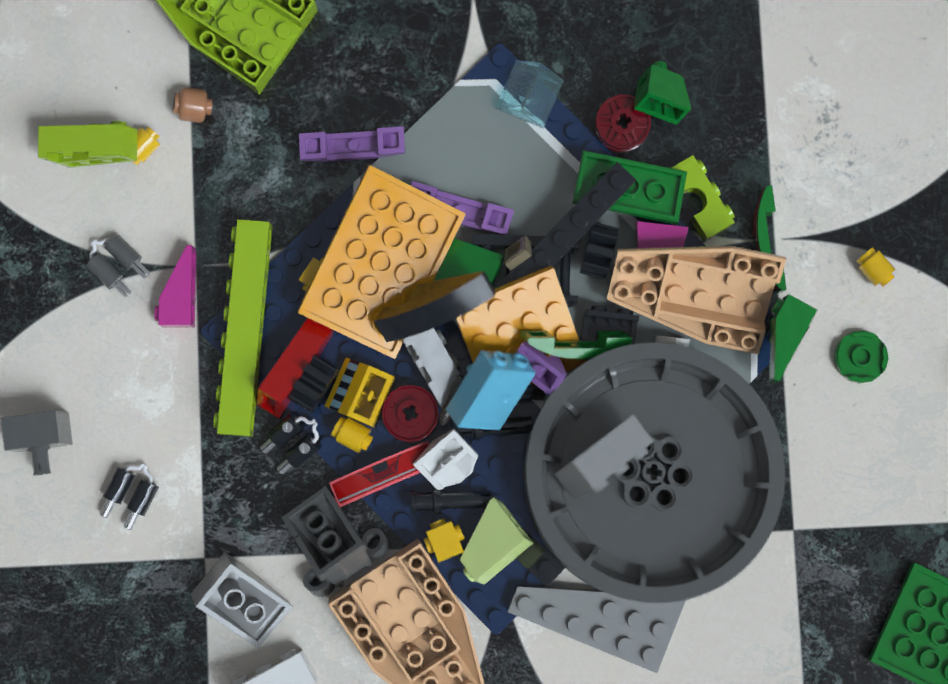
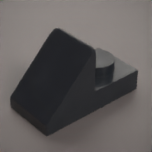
(540, 562)

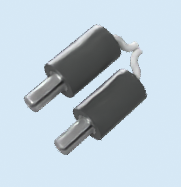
(106, 272)

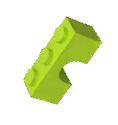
(715, 215)

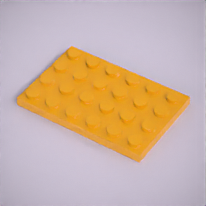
(379, 256)

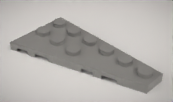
(601, 620)

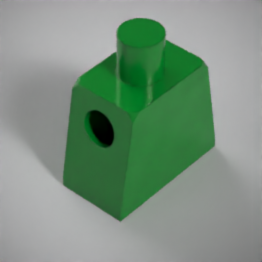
(662, 94)

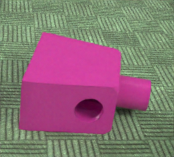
(659, 235)

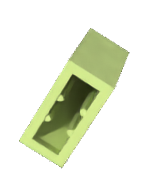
(494, 543)

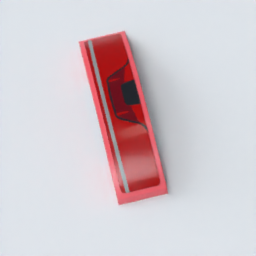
(377, 475)

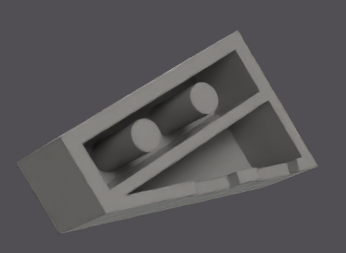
(433, 362)
(605, 458)

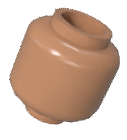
(192, 104)

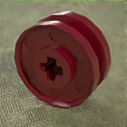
(615, 137)
(395, 419)

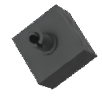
(37, 435)

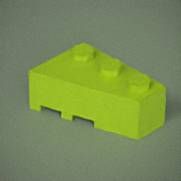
(87, 144)

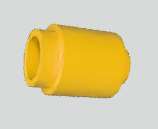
(146, 144)
(876, 267)
(352, 434)

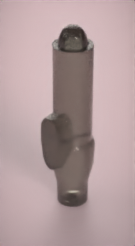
(444, 415)

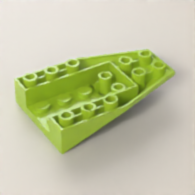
(242, 35)

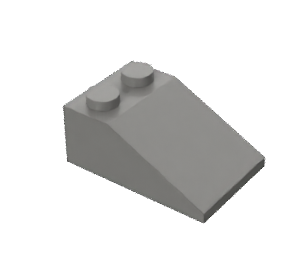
(240, 600)

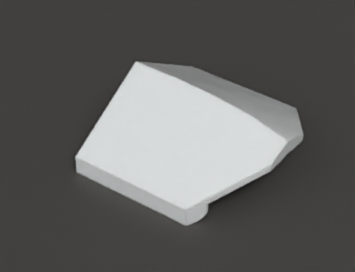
(447, 460)

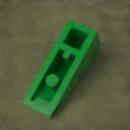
(787, 330)

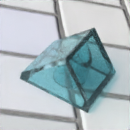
(530, 92)

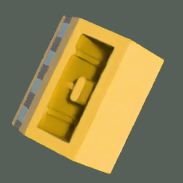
(360, 392)

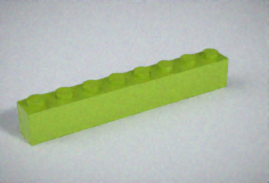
(244, 328)

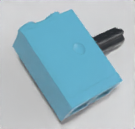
(493, 390)

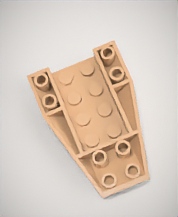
(700, 291)

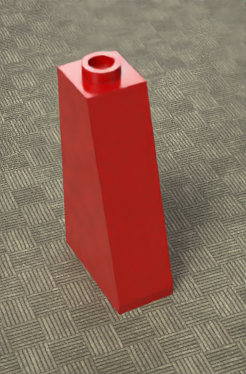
(279, 382)

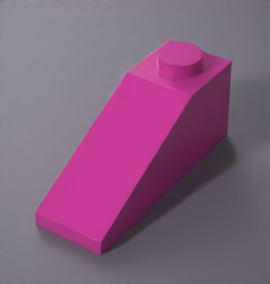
(178, 297)

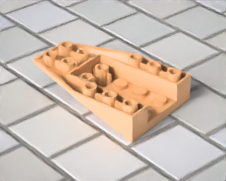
(409, 622)

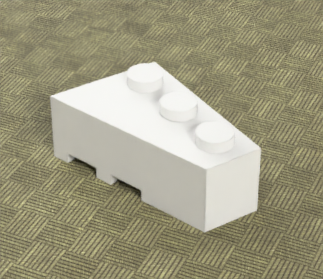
(291, 670)

